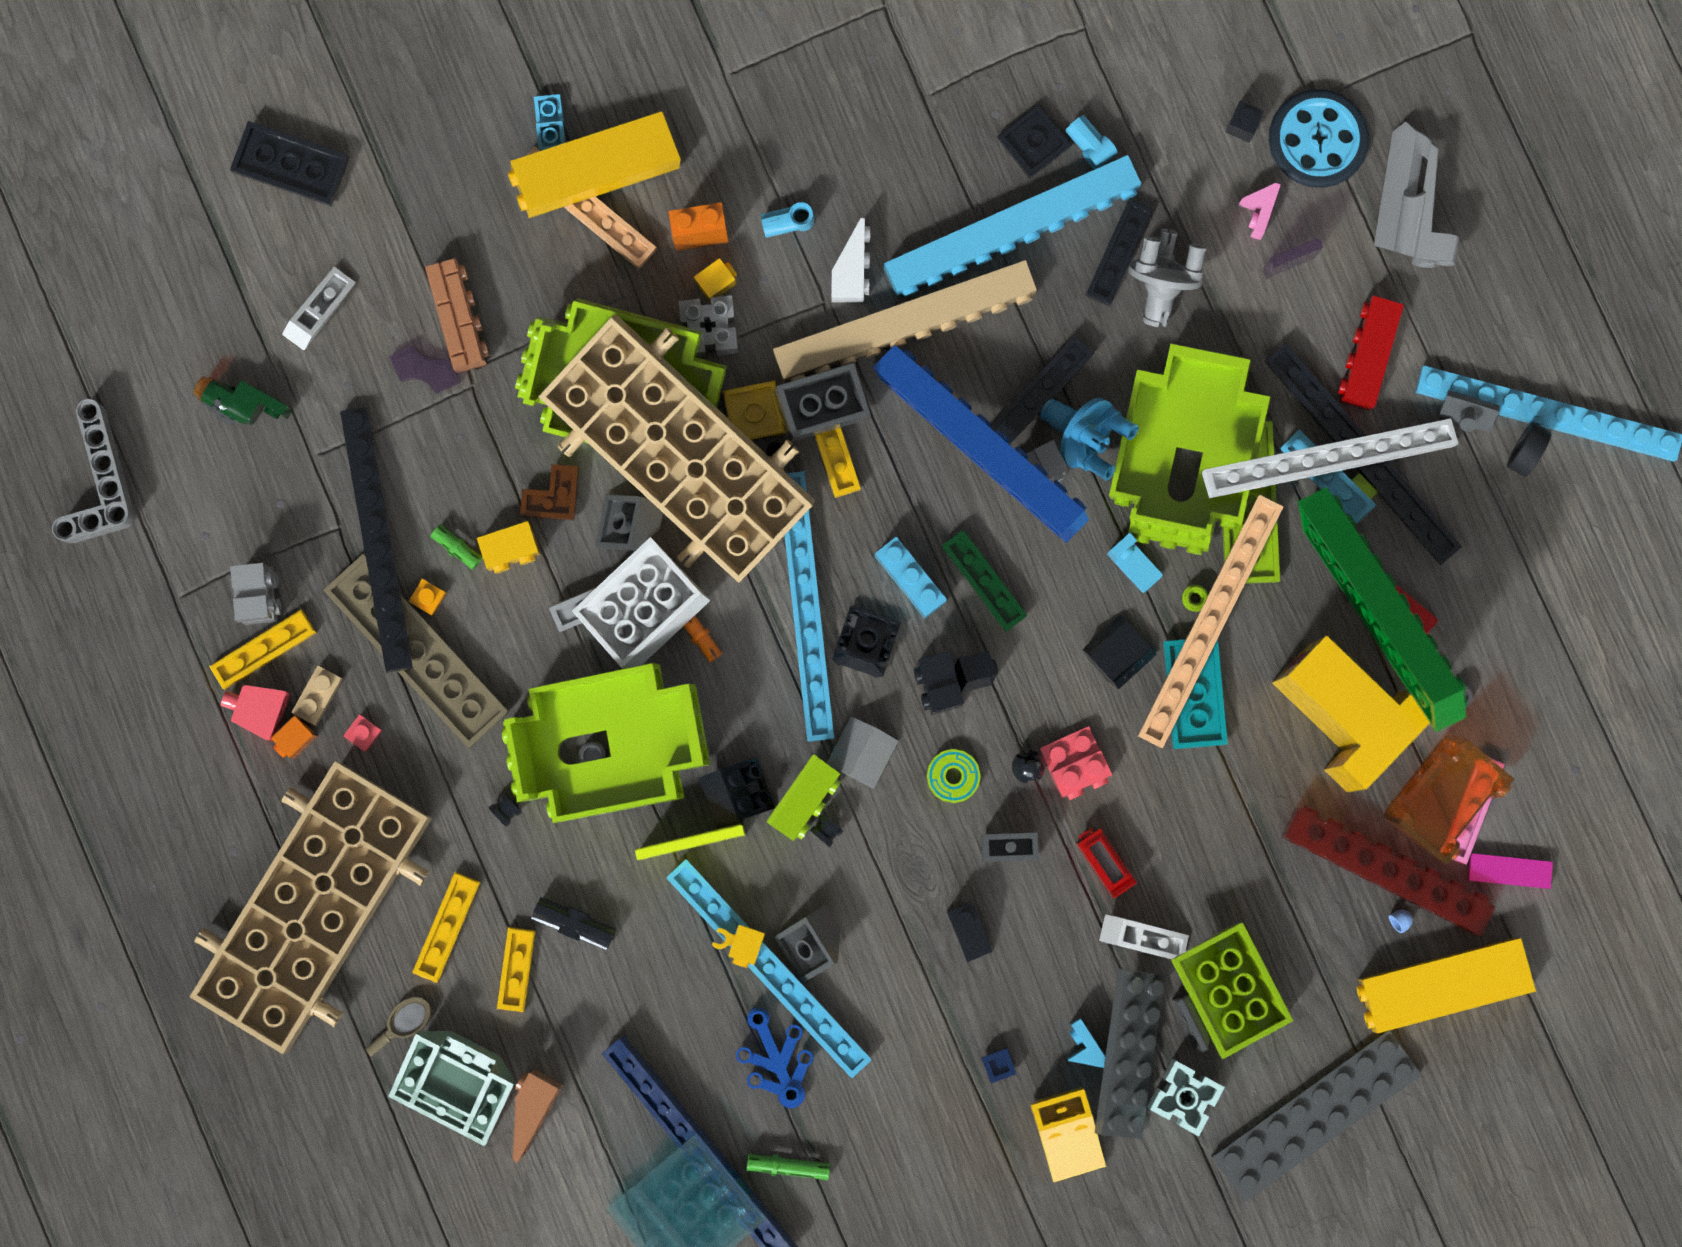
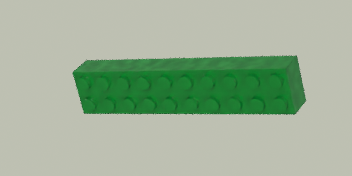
(1383, 609)

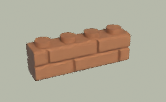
(456, 315)

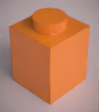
(293, 738)

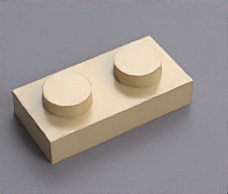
(317, 695)

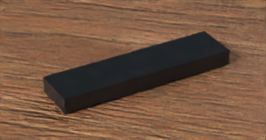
(1119, 252)

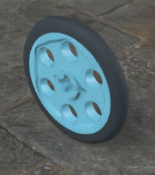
(1348, 118)

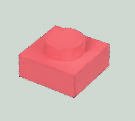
(362, 733)

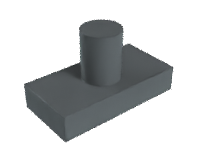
(1469, 411)

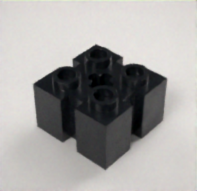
(939, 683)

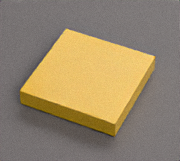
(755, 410)

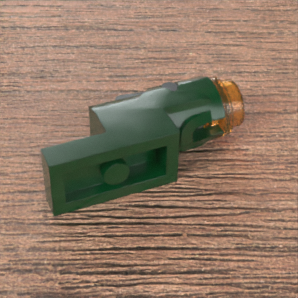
(239, 403)

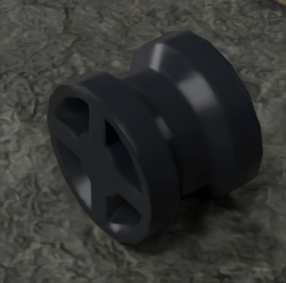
(505, 809)
(826, 830)

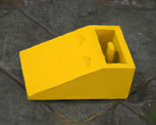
(1067, 1134)

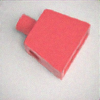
(257, 709)

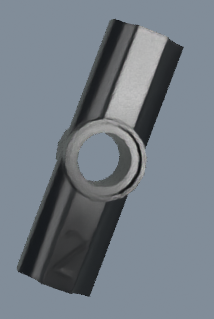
(573, 923)

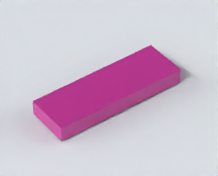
(1510, 871)

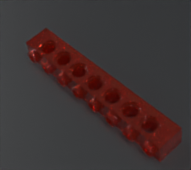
(1478, 910)

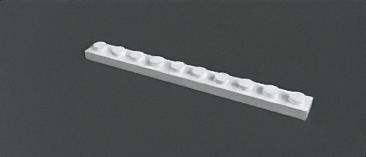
(1329, 458)

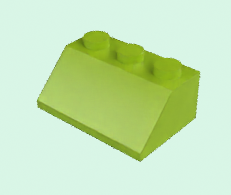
(804, 798)

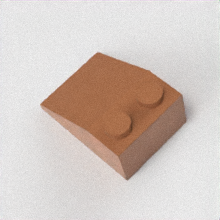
(532, 1105)

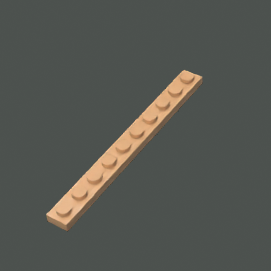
(1210, 621)

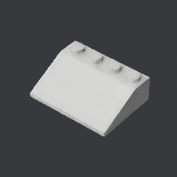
(640, 605)

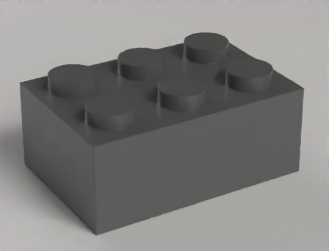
(822, 402)

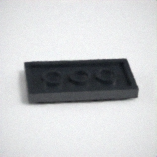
(289, 163)

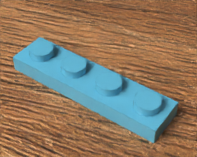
(1351, 496)

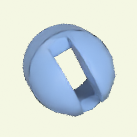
(1401, 920)

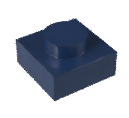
(998, 1065)

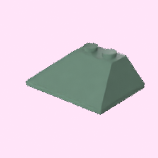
(454, 1083)

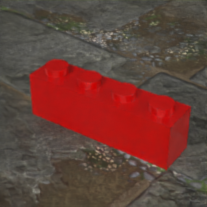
(1371, 352)

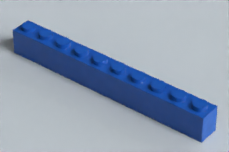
(981, 444)

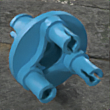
(1087, 432)

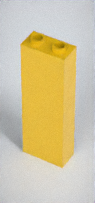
(594, 165)
(1445, 985)

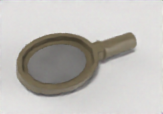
(403, 1022)

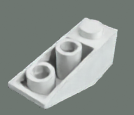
(848, 272)

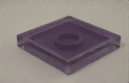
(1292, 258)

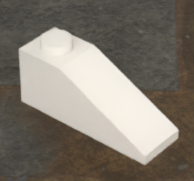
(318, 308)
(1143, 937)

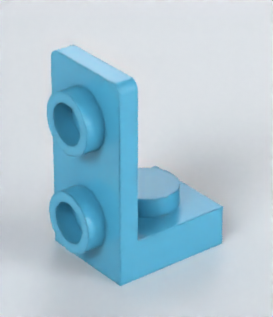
(1134, 563)

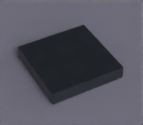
(1034, 141)

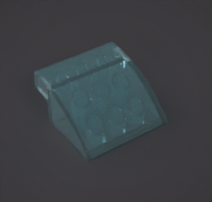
(686, 1203)

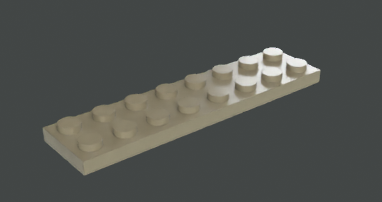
(437, 670)

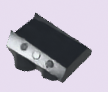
(866, 641)
(1119, 652)

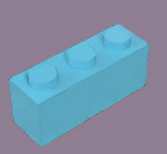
(910, 577)

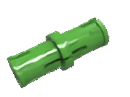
(456, 547)

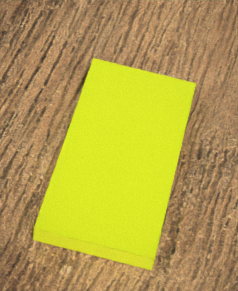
(690, 842)

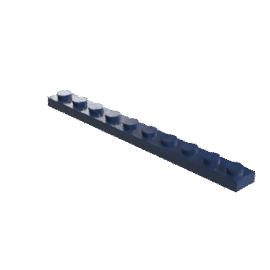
(681, 1127)

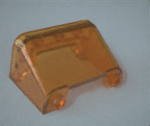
(1446, 796)

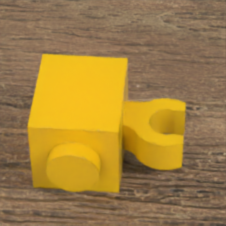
(744, 944)

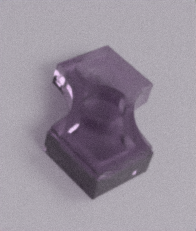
(413, 366)

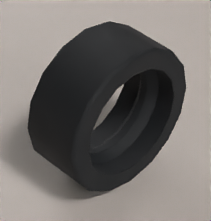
(1529, 449)

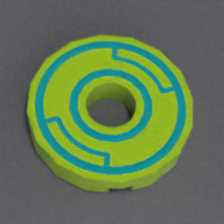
(969, 776)

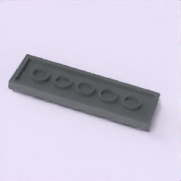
(1130, 1054)

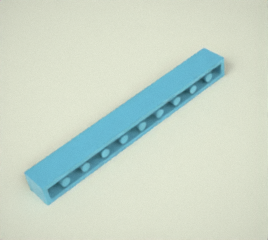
(1012, 226)

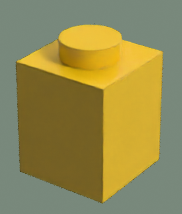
(716, 279)

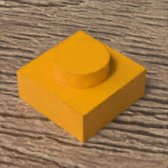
(427, 597)

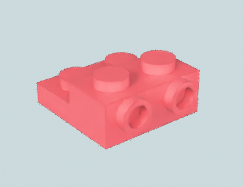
(1076, 763)

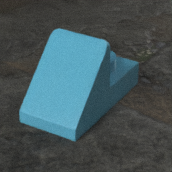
(1090, 1053)

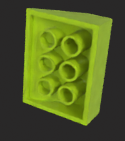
(1231, 989)

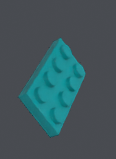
(1203, 715)

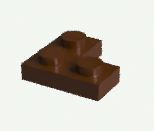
(557, 502)

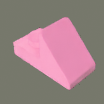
(1263, 203)

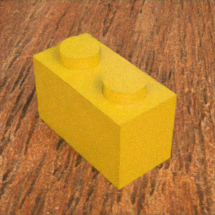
(509, 547)

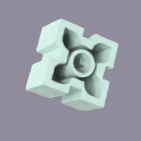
(1201, 1091)

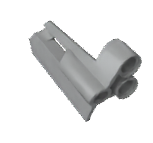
(1405, 217)

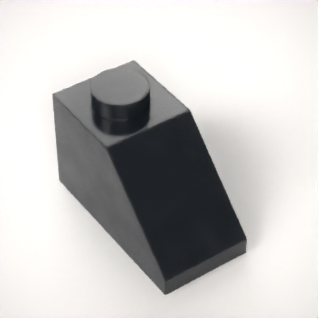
(969, 931)

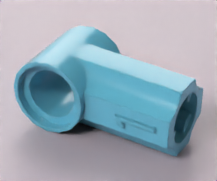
(1096, 148)
(784, 220)

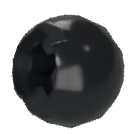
(1028, 766)

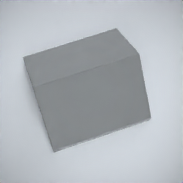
(862, 752)

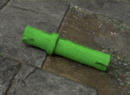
(786, 1166)

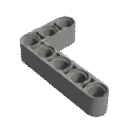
(103, 480)

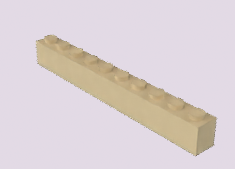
(906, 321)

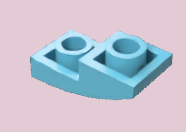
(549, 121)

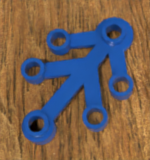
(777, 1062)

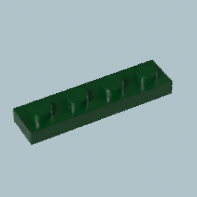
(984, 581)

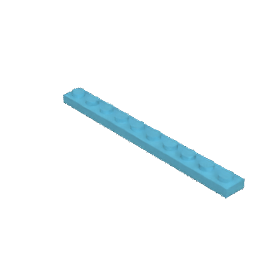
(1555, 414)
(808, 626)
(772, 972)

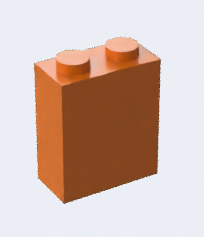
(698, 226)

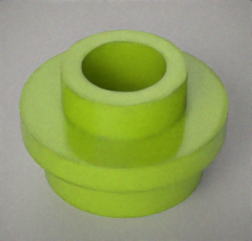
(1194, 589)

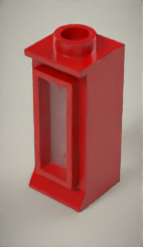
(1105, 862)

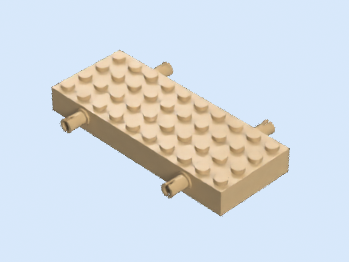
(677, 448)
(310, 907)

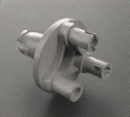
(1164, 276)

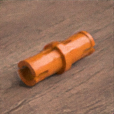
(702, 638)

